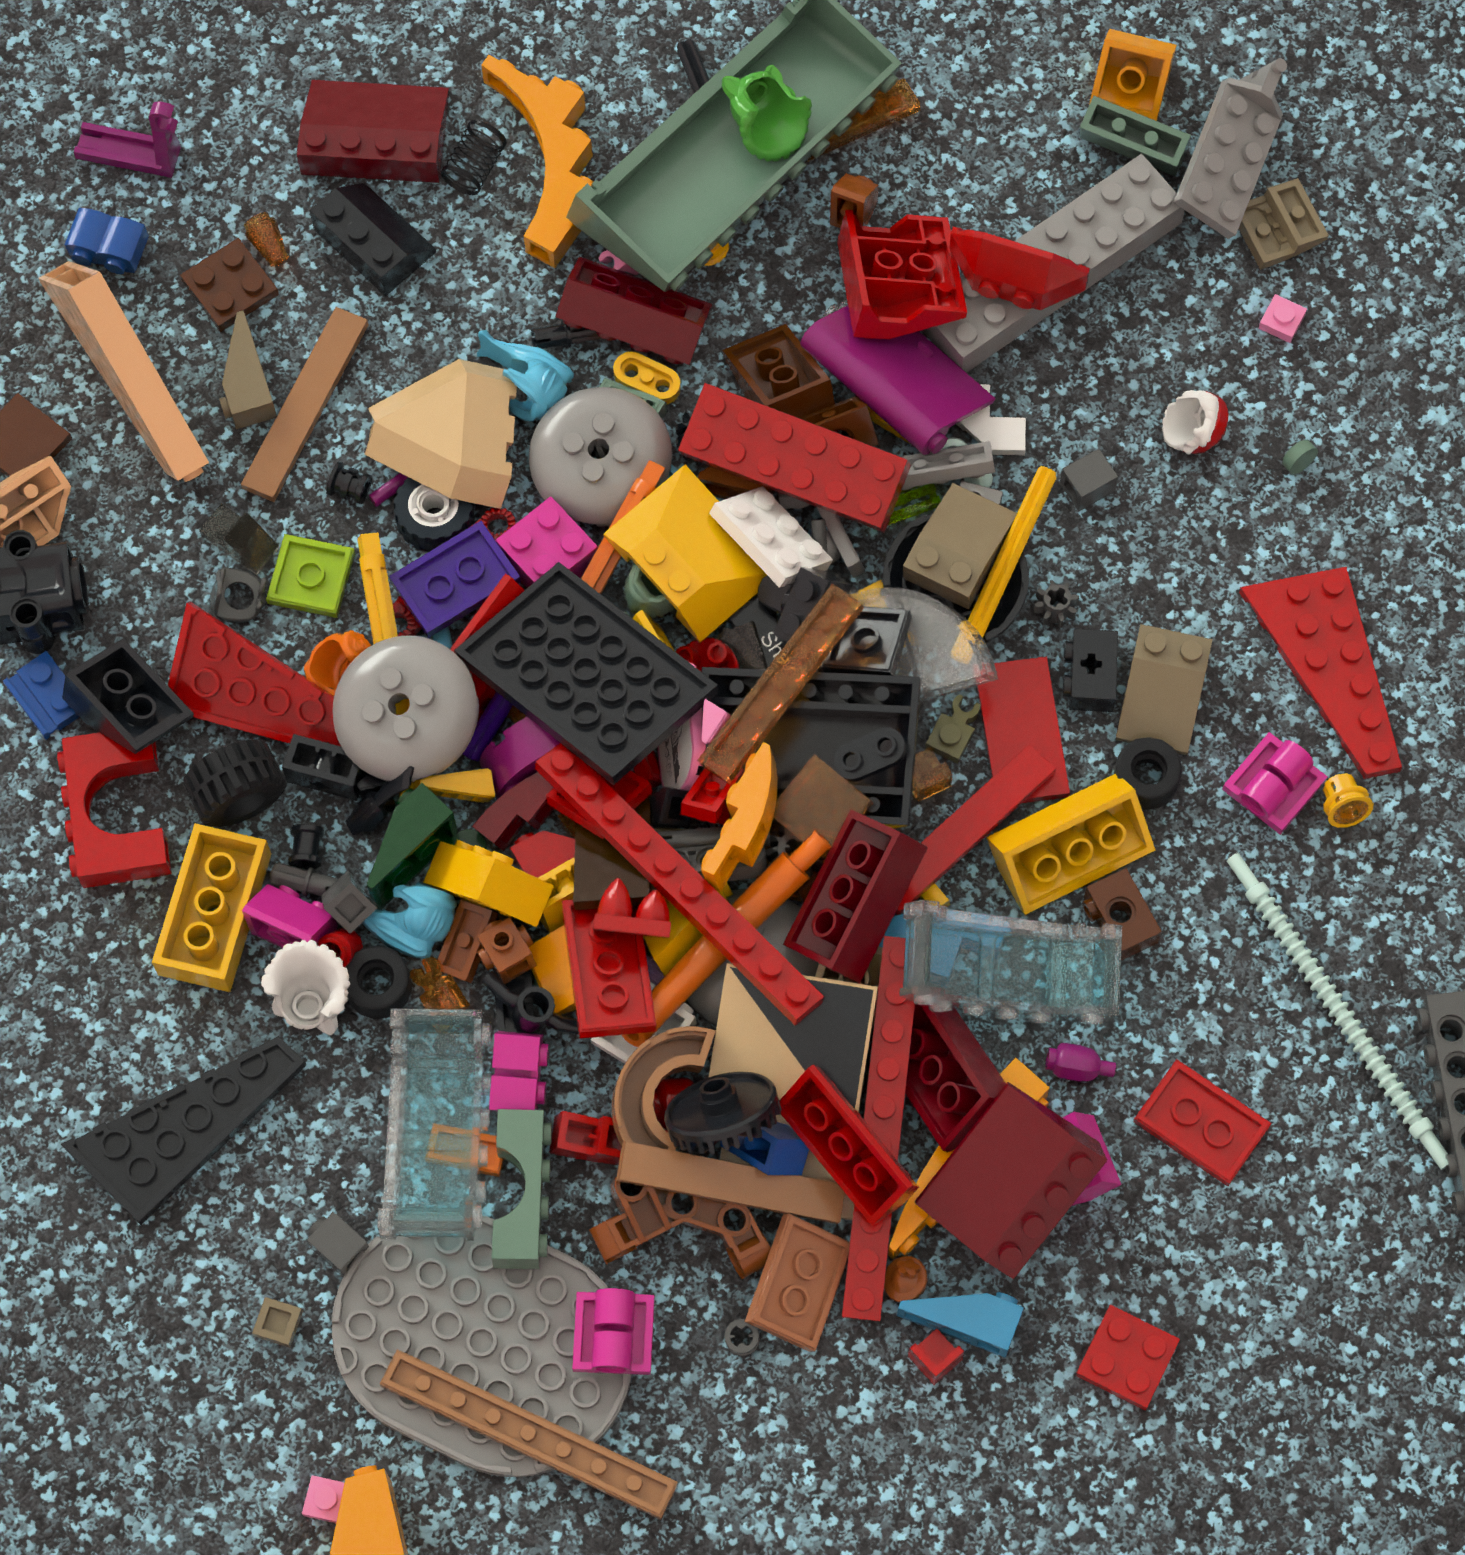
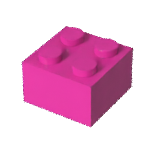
(544, 540)

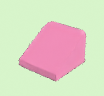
(713, 721)

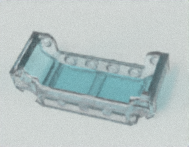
(1010, 965)
(436, 1124)

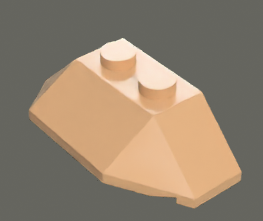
(34, 501)

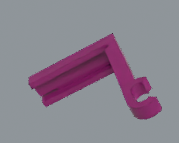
(134, 150)

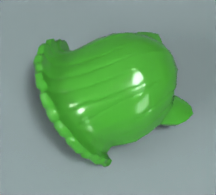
(768, 113)

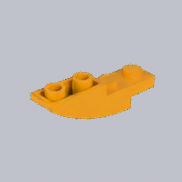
(752, 811)

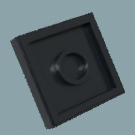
(871, 643)

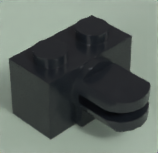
(797, 599)

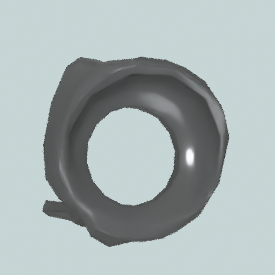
(218, 604)

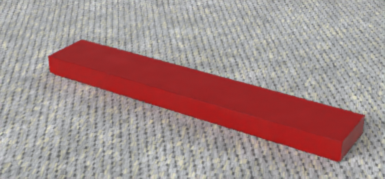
(978, 818)

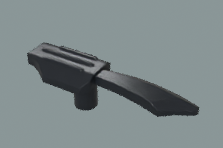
(376, 805)

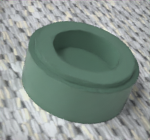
(1299, 456)

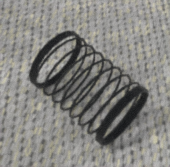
(467, 174)

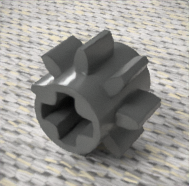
(1051, 596)

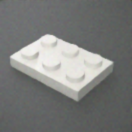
(769, 535)

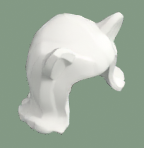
(307, 985)

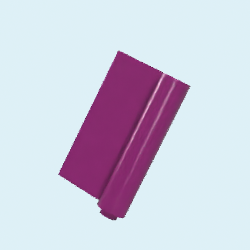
(899, 379)

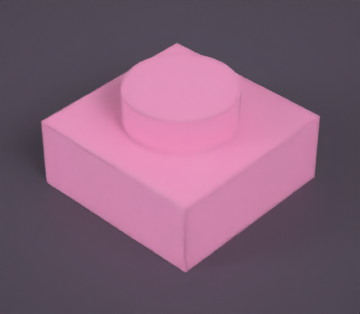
(1282, 318)
(323, 1499)

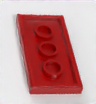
(1023, 712)
(607, 977)

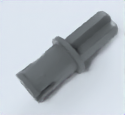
(301, 880)

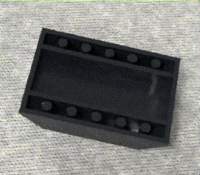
(832, 713)

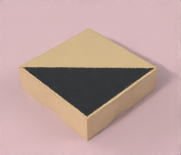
(763, 1041)

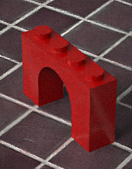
(100, 855)

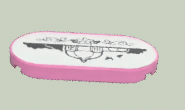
(680, 753)

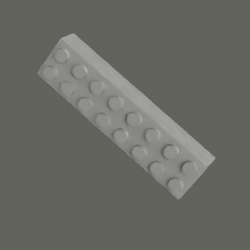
(1094, 231)

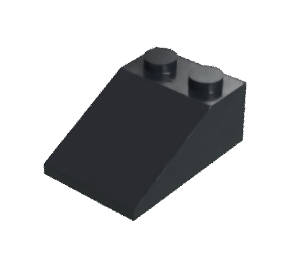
(124, 698)

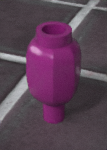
(1077, 1063)

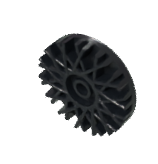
(722, 1110)

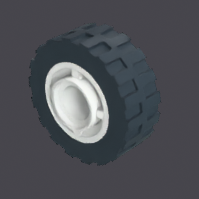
(427, 529)

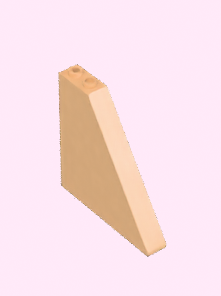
(125, 366)

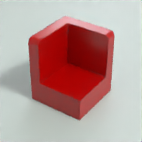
(935, 1356)

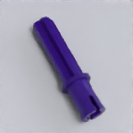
(487, 726)

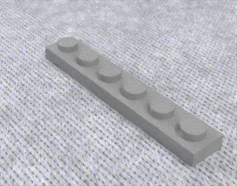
(937, 468)

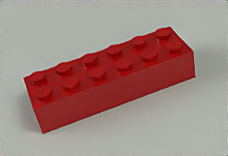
(794, 457)

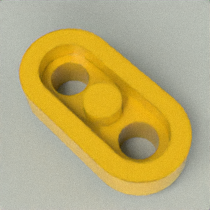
(649, 376)

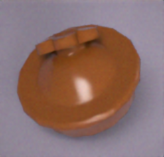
(905, 1279)

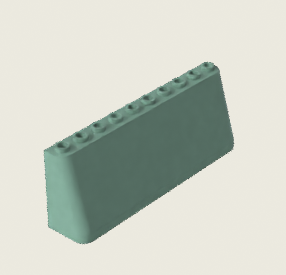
(694, 174)

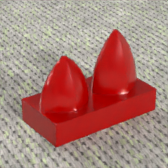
(616, 913)

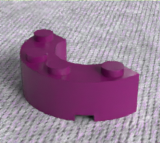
(516, 755)

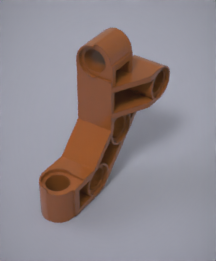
(652, 1214)

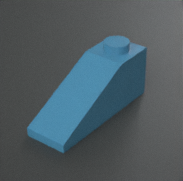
(974, 1319)

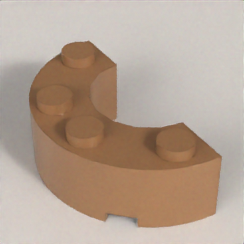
(648, 1065)

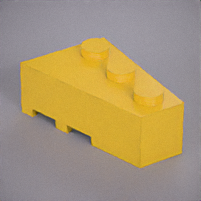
(488, 881)

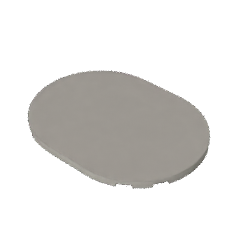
(479, 1324)

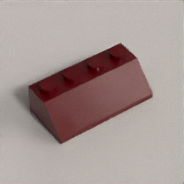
(633, 311)
(855, 895)
(948, 1075)

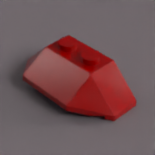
(1015, 270)

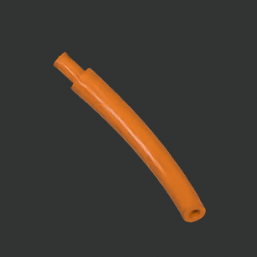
(756, 905)

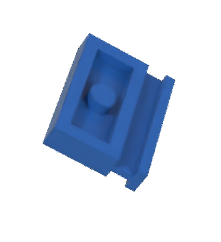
(40, 692)

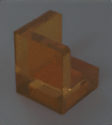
(929, 775)

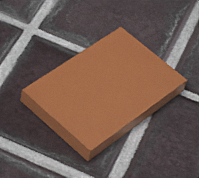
(798, 1282)

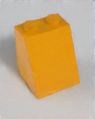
(368, 1516)

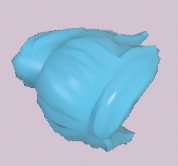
(532, 371)
(418, 927)

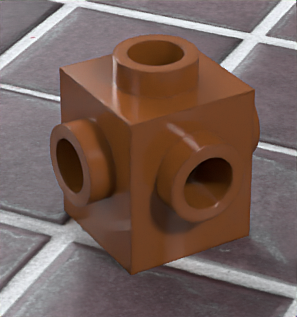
(506, 949)

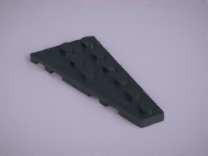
(171, 1136)

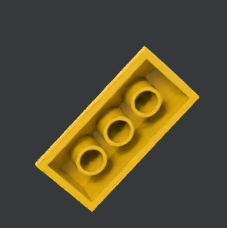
(1071, 843)

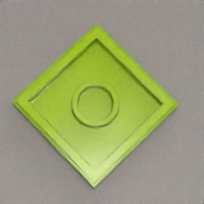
(310, 576)

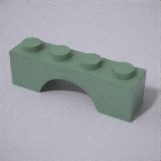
(518, 1235)

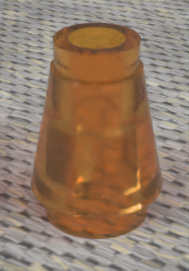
(266, 238)

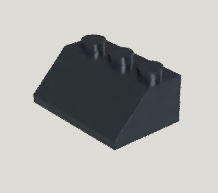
(370, 235)

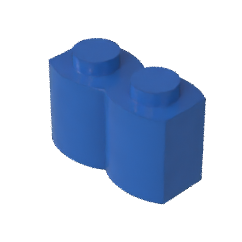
(106, 241)

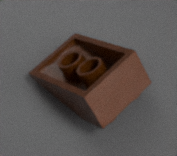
(780, 373)

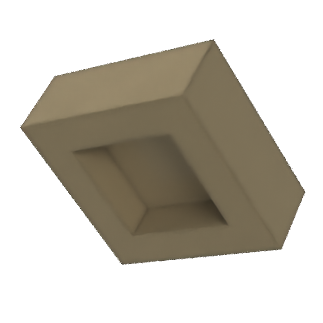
(277, 1322)

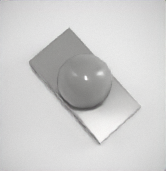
(839, 543)

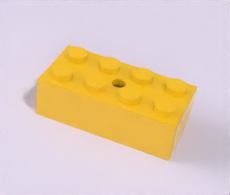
(218, 872)

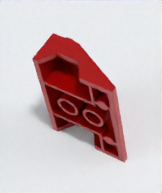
(899, 276)

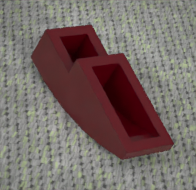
(513, 809)

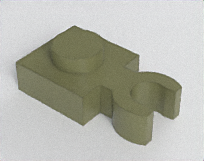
(952, 733)

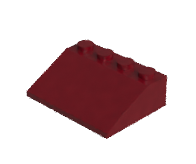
(373, 131)
(1011, 1179)

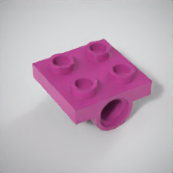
(1275, 781)
(613, 1332)

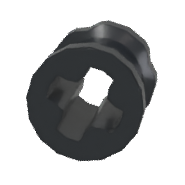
(306, 846)

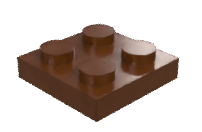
(229, 284)

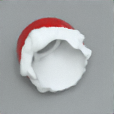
(1195, 422)

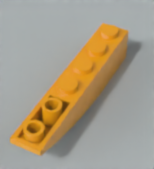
(913, 1217)

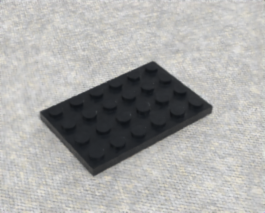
(586, 672)

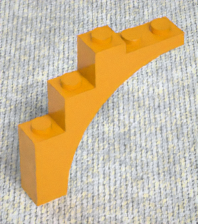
(566, 151)

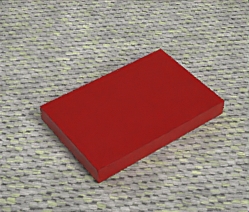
(1202, 1122)

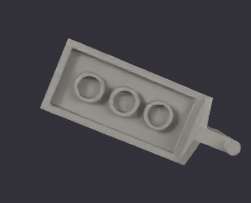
(1232, 149)

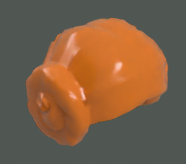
(332, 658)

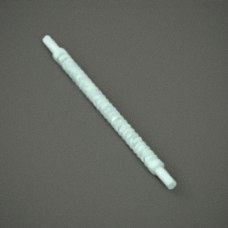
(1257, 894)

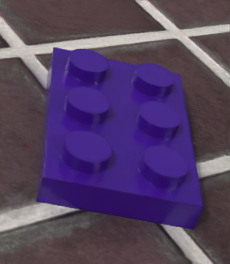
(452, 578)

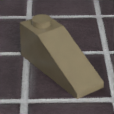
(243, 380)

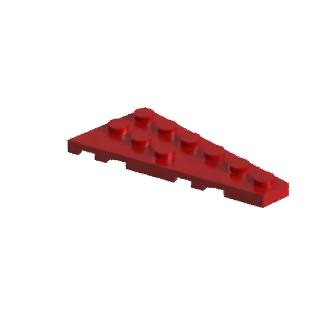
(1327, 650)
(243, 686)

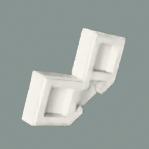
(1004, 433)

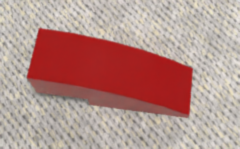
(585, 1138)

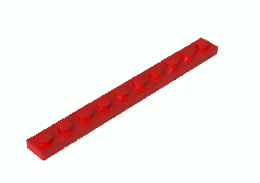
(680, 883)
(884, 1116)

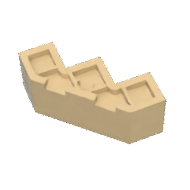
(450, 432)

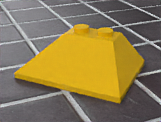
(687, 553)

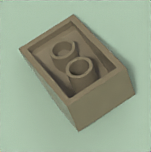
(958, 545)
(1164, 687)

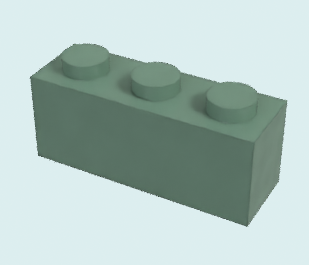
(1134, 134)

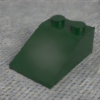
(410, 842)

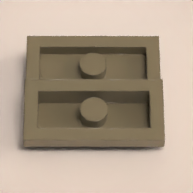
(1281, 224)

